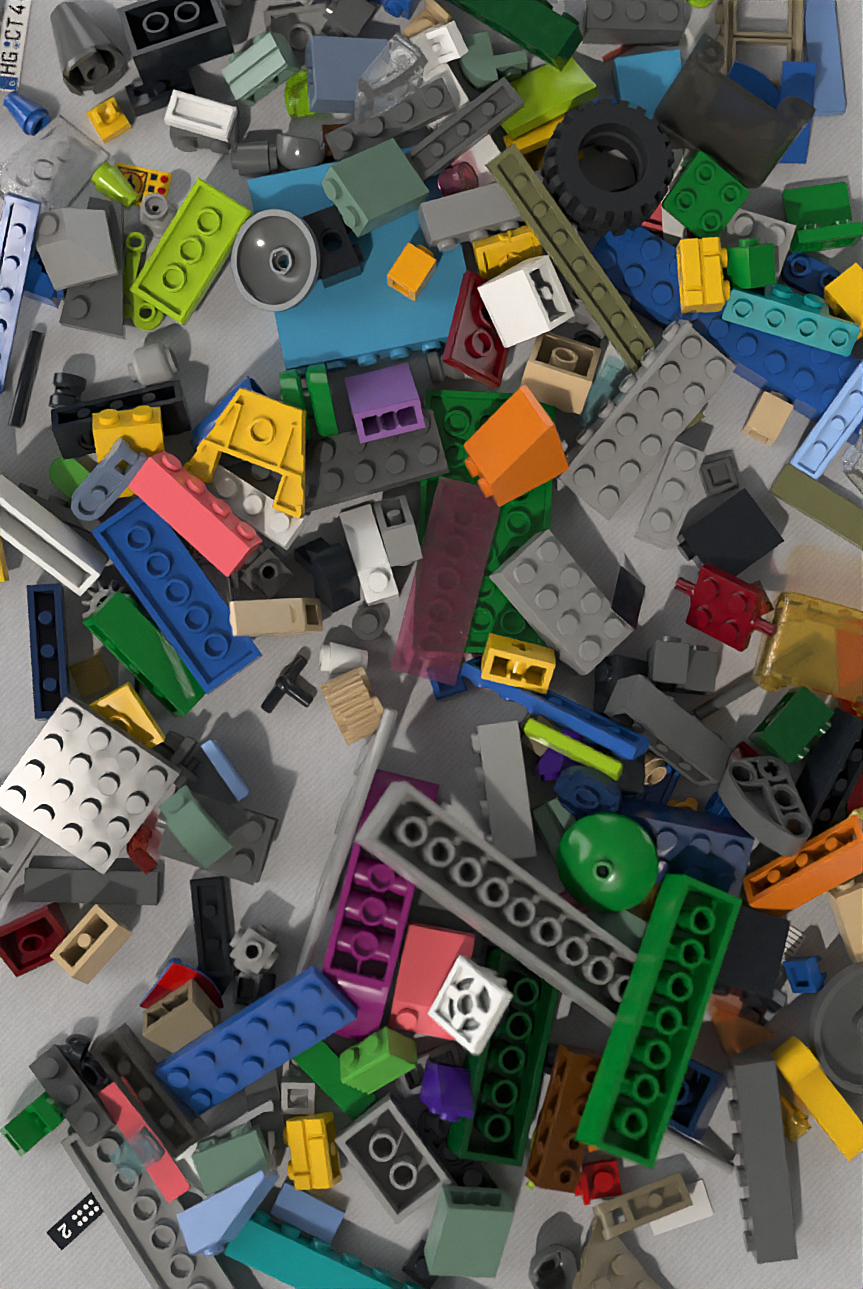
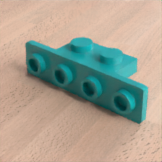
(791, 317)

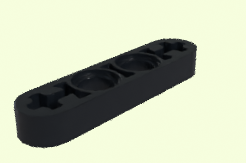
(457, 1167)

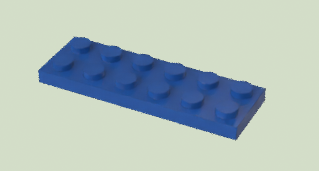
(176, 594)
(256, 1040)

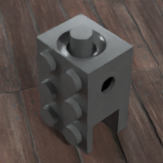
(246, 830)

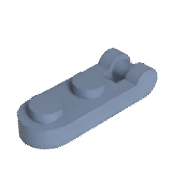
(106, 481)

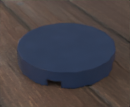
(587, 791)

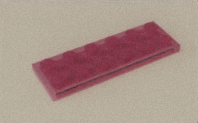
(446, 582)

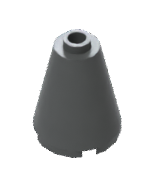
(84, 51)

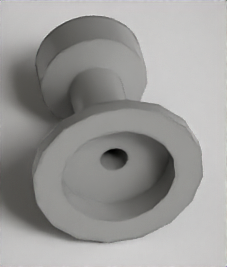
(157, 214)

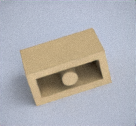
(91, 944)

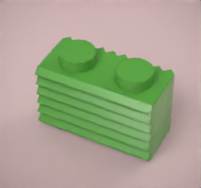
(378, 1060)

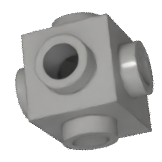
(260, 937)

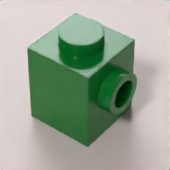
(751, 264)

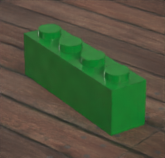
(145, 653)

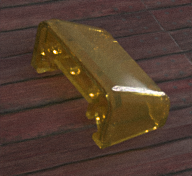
(813, 647)

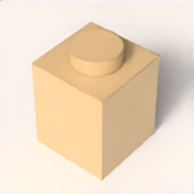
(768, 417)

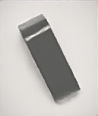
(766, 803)

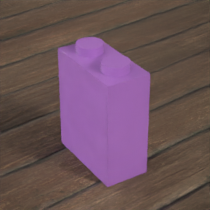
(384, 403)

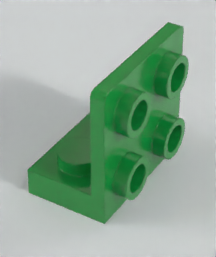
(821, 218)

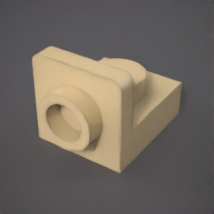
(432, 15)

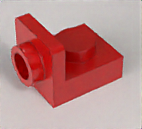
(599, 1180)

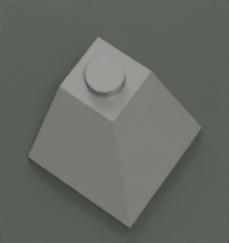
(75, 246)

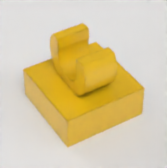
(108, 120)

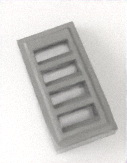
(406, 1091)

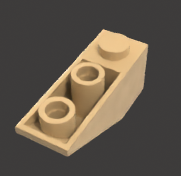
(276, 617)

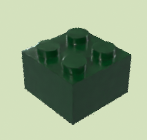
(792, 725)

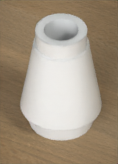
(341, 658)

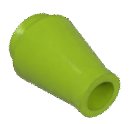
(113, 184)

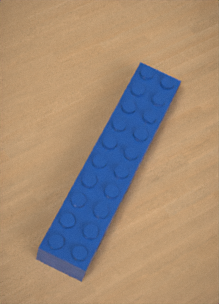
(648, 274)

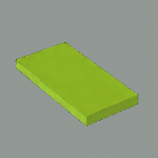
(191, 251)

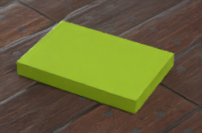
(548, 95)

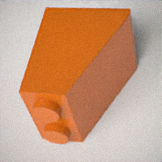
(515, 449)

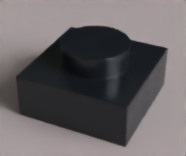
(417, 1267)

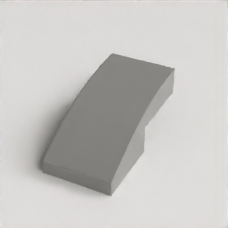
(297, 1090)

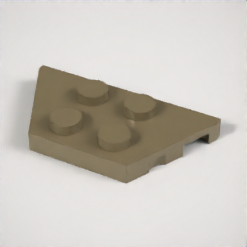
(610, 1265)

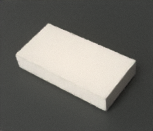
(200, 115)

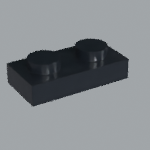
(157, 93)

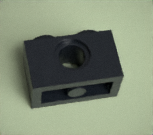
(338, 264)

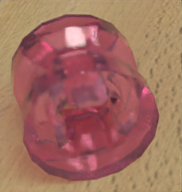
(460, 179)

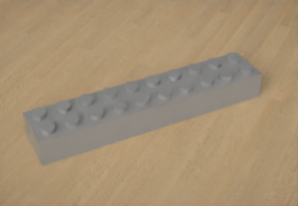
(499, 899)

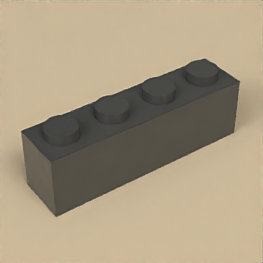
(673, 732)

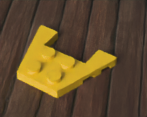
(263, 434)

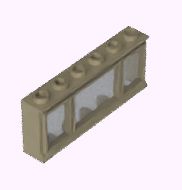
(761, 34)

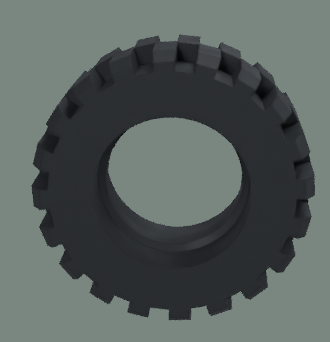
(630, 134)

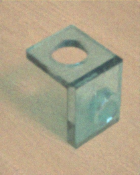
(137, 1154)

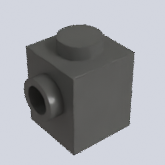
(347, 18)

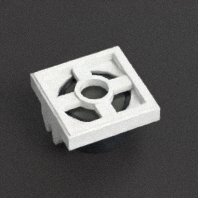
(471, 1007)

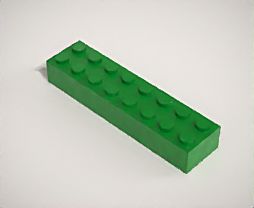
(658, 1020)

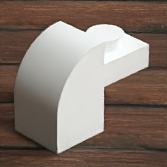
(440, 44)

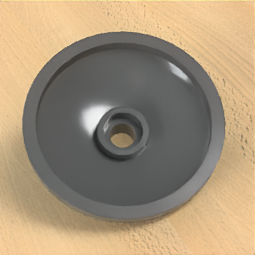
(260, 260)

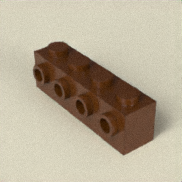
(555, 1152)

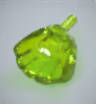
(296, 95)

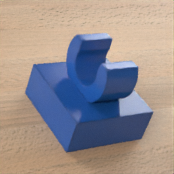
(804, 974)

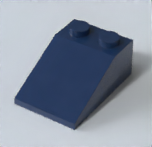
(697, 1100)

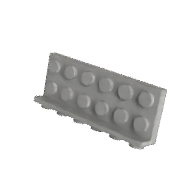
(644, 417)

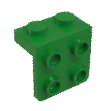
(704, 196)

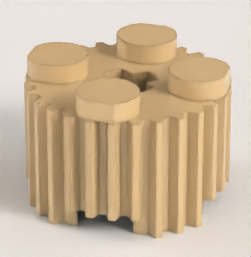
(353, 705)

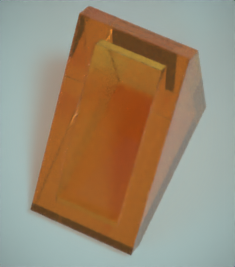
(735, 1031)

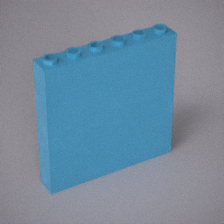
(361, 315)

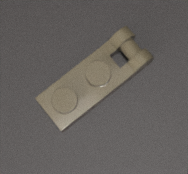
(644, 1205)

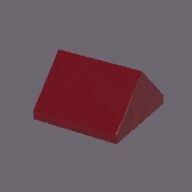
(32, 939)

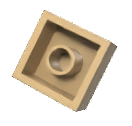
(561, 371)

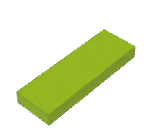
(573, 749)

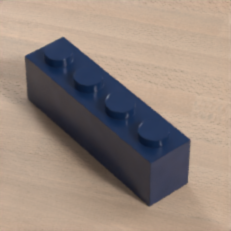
(48, 648)

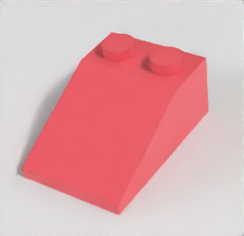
(423, 969)

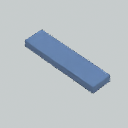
(822, 46)

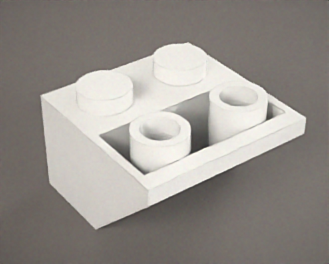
(526, 300)

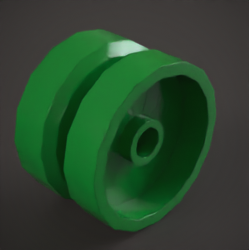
(314, 399)

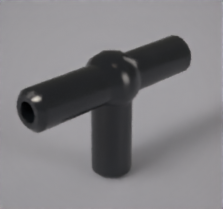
(285, 685)

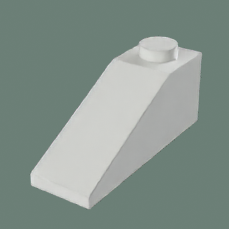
(369, 555)

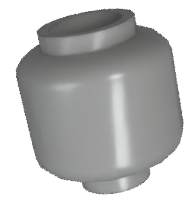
(153, 365)

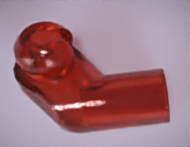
(137, 849)

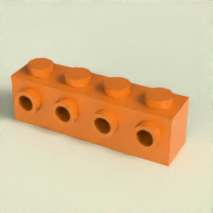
(813, 871)

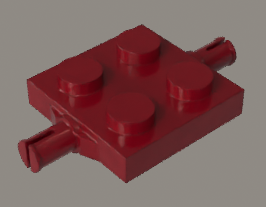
(725, 607)

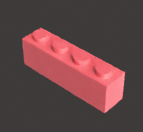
(195, 512)

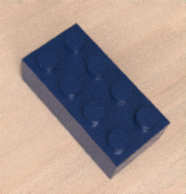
(694, 843)

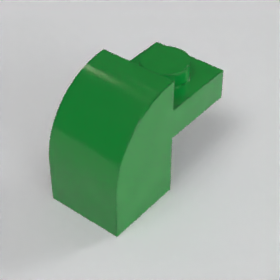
(33, 1124)

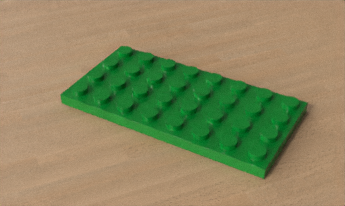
(457, 419)

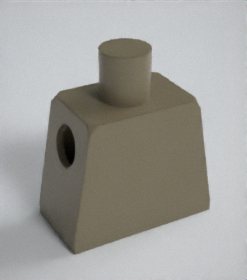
(180, 1017)

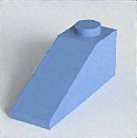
(224, 1215)

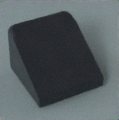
(252, 987)

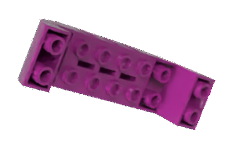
(370, 922)

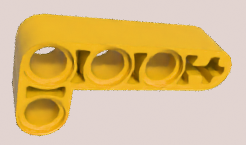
(819, 1097)

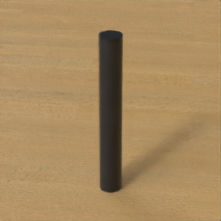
(25, 379)

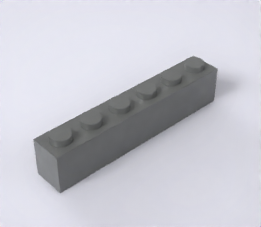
(762, 1156)

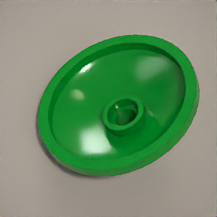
(612, 842)

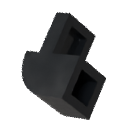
(332, 573)

